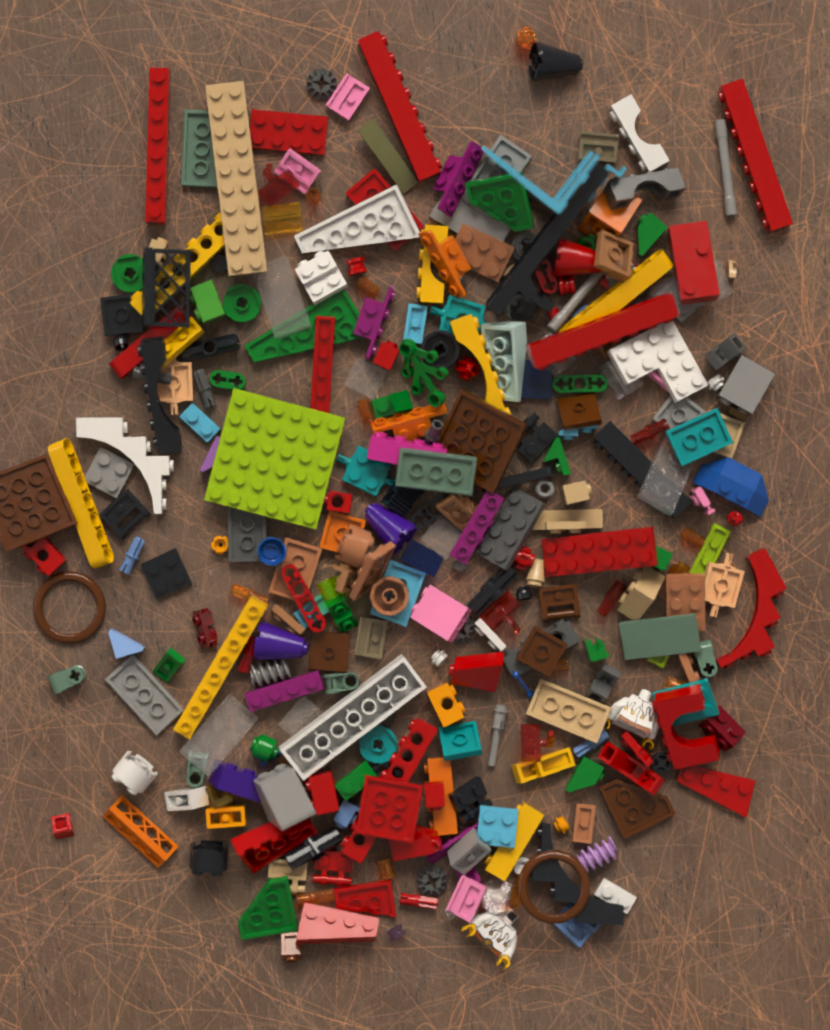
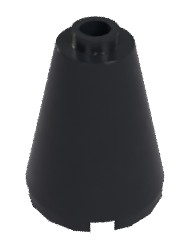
(552, 62)

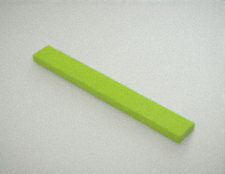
(709, 552)

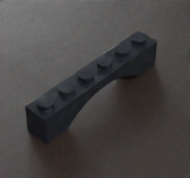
(167, 433)

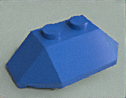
(734, 483)

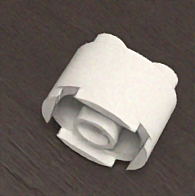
(134, 773)

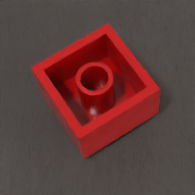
(323, 791)

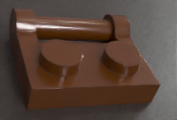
(559, 596)

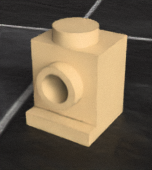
(160, 243)

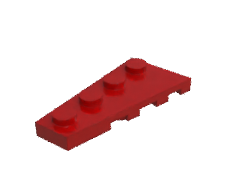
(724, 788)

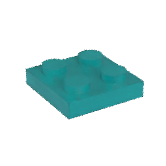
(460, 740)

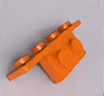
(448, 260)
(410, 423)

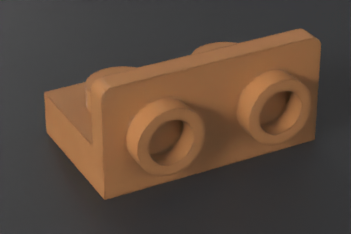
(457, 509)
(346, 578)
(283, 620)

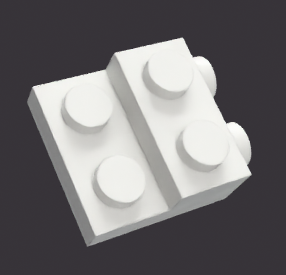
(320, 277)

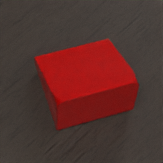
(62, 826)

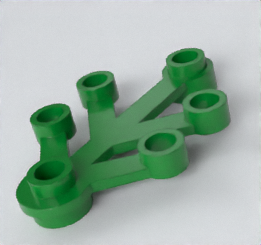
(410, 353)

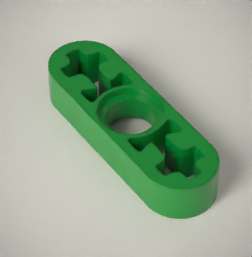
(565, 389)

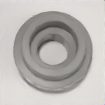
(549, 493)

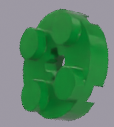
(121, 267)
(232, 298)

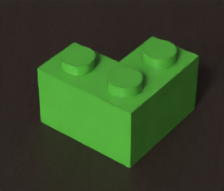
(208, 303)

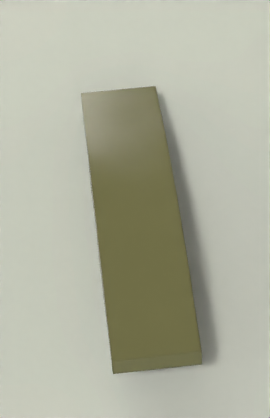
(387, 156)

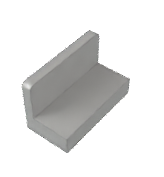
(467, 852)

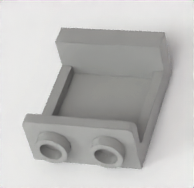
(745, 385)

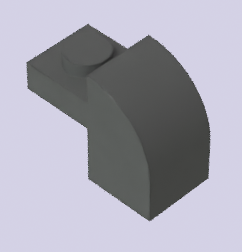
(725, 351)
(602, 683)

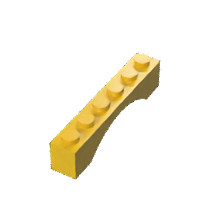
(466, 333)

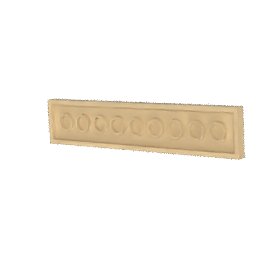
(236, 178)

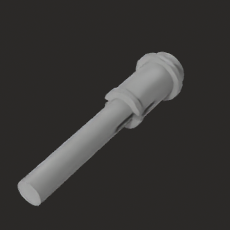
(498, 724)

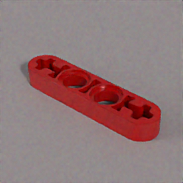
(306, 596)

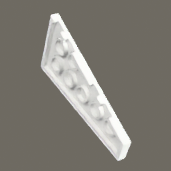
(369, 222)

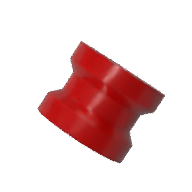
(356, 266)
(566, 285)

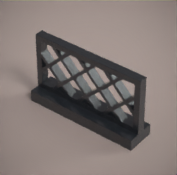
(149, 292)

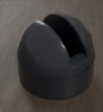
(120, 343)
(523, 593)

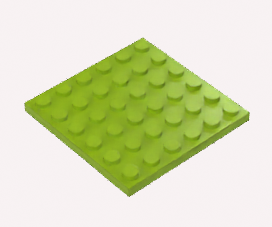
(274, 458)

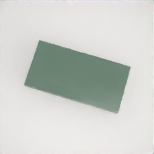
(197, 151)
(436, 471)
(660, 636)

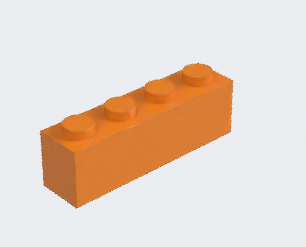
(445, 819)

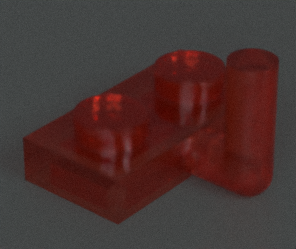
(277, 186)
(501, 611)
(532, 744)

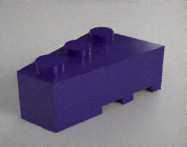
(235, 780)

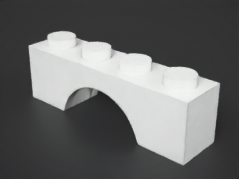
(650, 155)

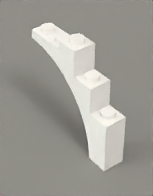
(136, 448)

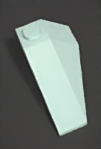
(507, 350)

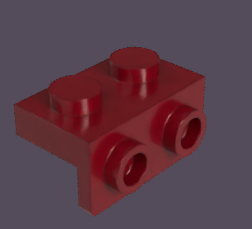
(724, 728)

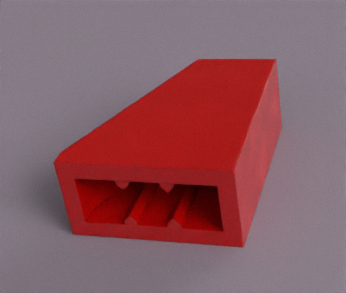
(477, 671)
(424, 843)

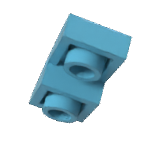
(568, 434)

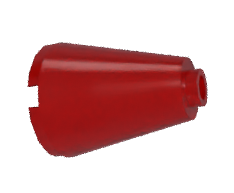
(574, 259)

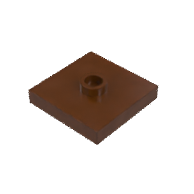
(579, 411)
(329, 651)
(541, 651)

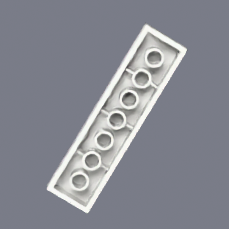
(352, 717)

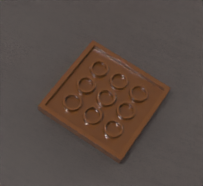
(485, 433)
(32, 504)

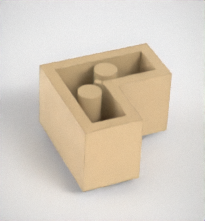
(640, 593)

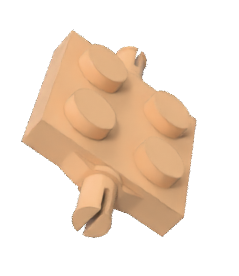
(181, 386)
(722, 584)

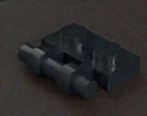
(538, 440)
(466, 795)

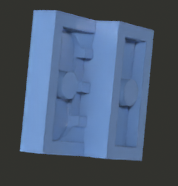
(574, 931)

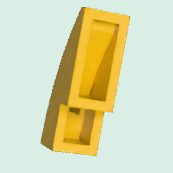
(549, 764)

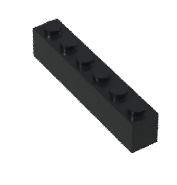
(631, 459)

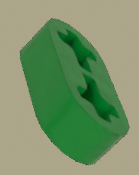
(229, 375)

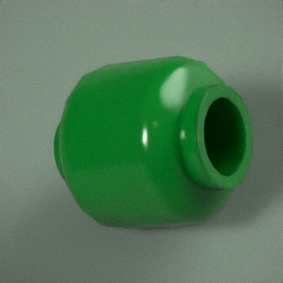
(264, 748)

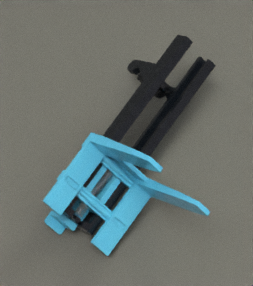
(565, 209)

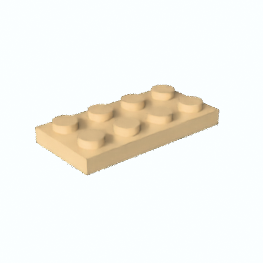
(568, 710)

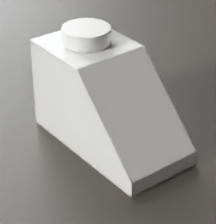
(186, 798)

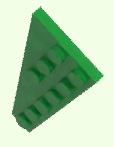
(336, 306)

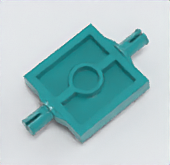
(456, 308)
(365, 473)

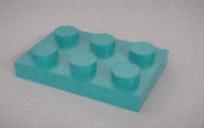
(698, 437)
(711, 707)

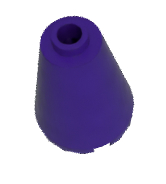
(389, 526)
(278, 644)

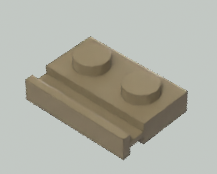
(600, 143)
(371, 637)

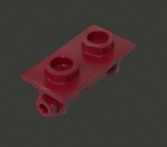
(201, 621)

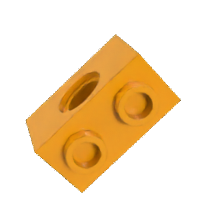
(450, 715)
(226, 816)

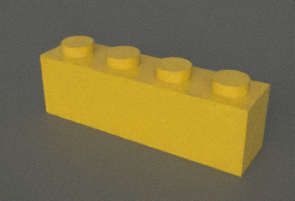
(505, 858)

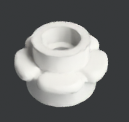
(716, 383)
(439, 658)

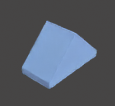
(123, 645)

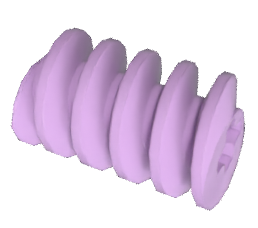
(598, 854)

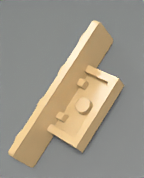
(569, 519)

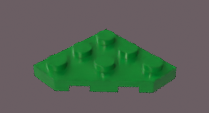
(503, 200)
(270, 911)

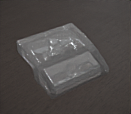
(300, 715)

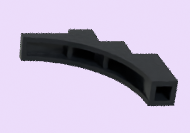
(565, 890)

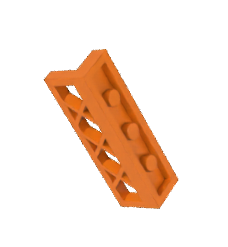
(137, 834)

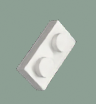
(495, 642)
(614, 894)

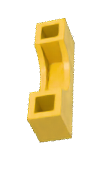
(431, 289)

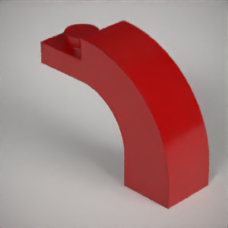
(631, 768)

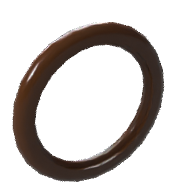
(69, 638)
(576, 865)

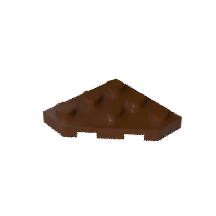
(634, 806)

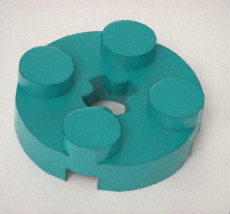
(375, 754)

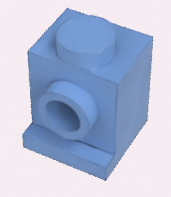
(346, 814)

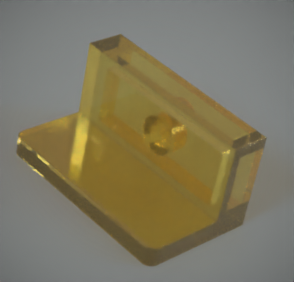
(282, 218)
(219, 801)

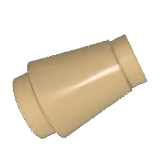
(536, 574)

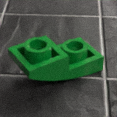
(341, 613)

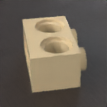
(576, 492)

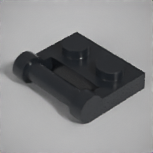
(120, 509)

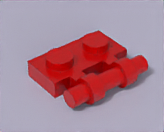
(333, 861)

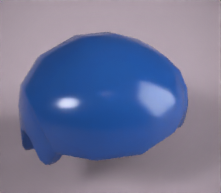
(271, 551)

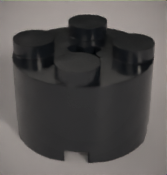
(449, 344)
(208, 857)

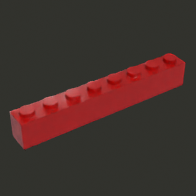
(399, 107)
(157, 146)
(755, 156)
(602, 330)

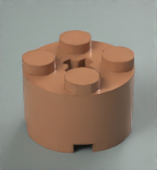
(354, 546)
(383, 586)

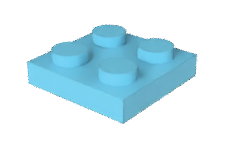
(497, 826)

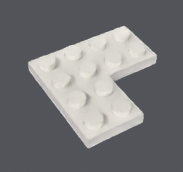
(661, 351)

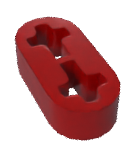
(549, 274)

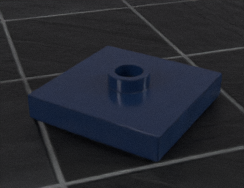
(536, 383)

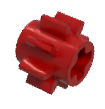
(467, 368)
(524, 558)

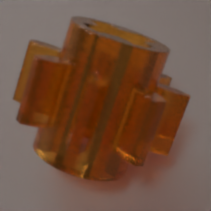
(525, 37)
(679, 568)

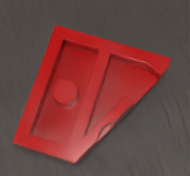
(640, 753)

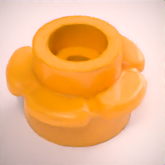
(215, 544)
(561, 824)

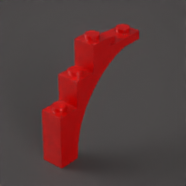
(767, 584)

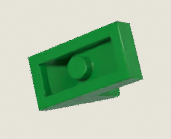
(392, 404)
(556, 451)
(169, 665)

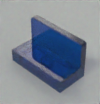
(422, 558)

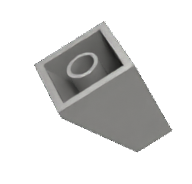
(283, 797)

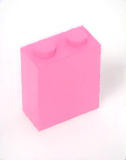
(440, 613)

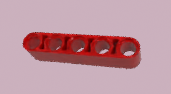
(129, 358)

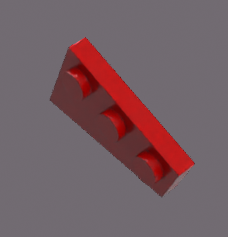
(367, 897)

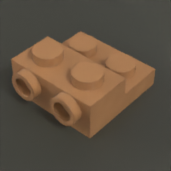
(614, 256)

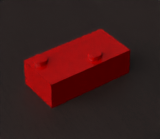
(693, 263)

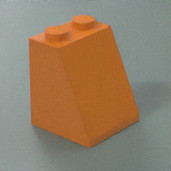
(603, 218)

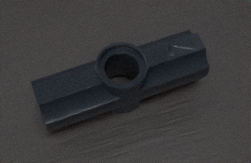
(222, 345)
(491, 590)
(313, 848)

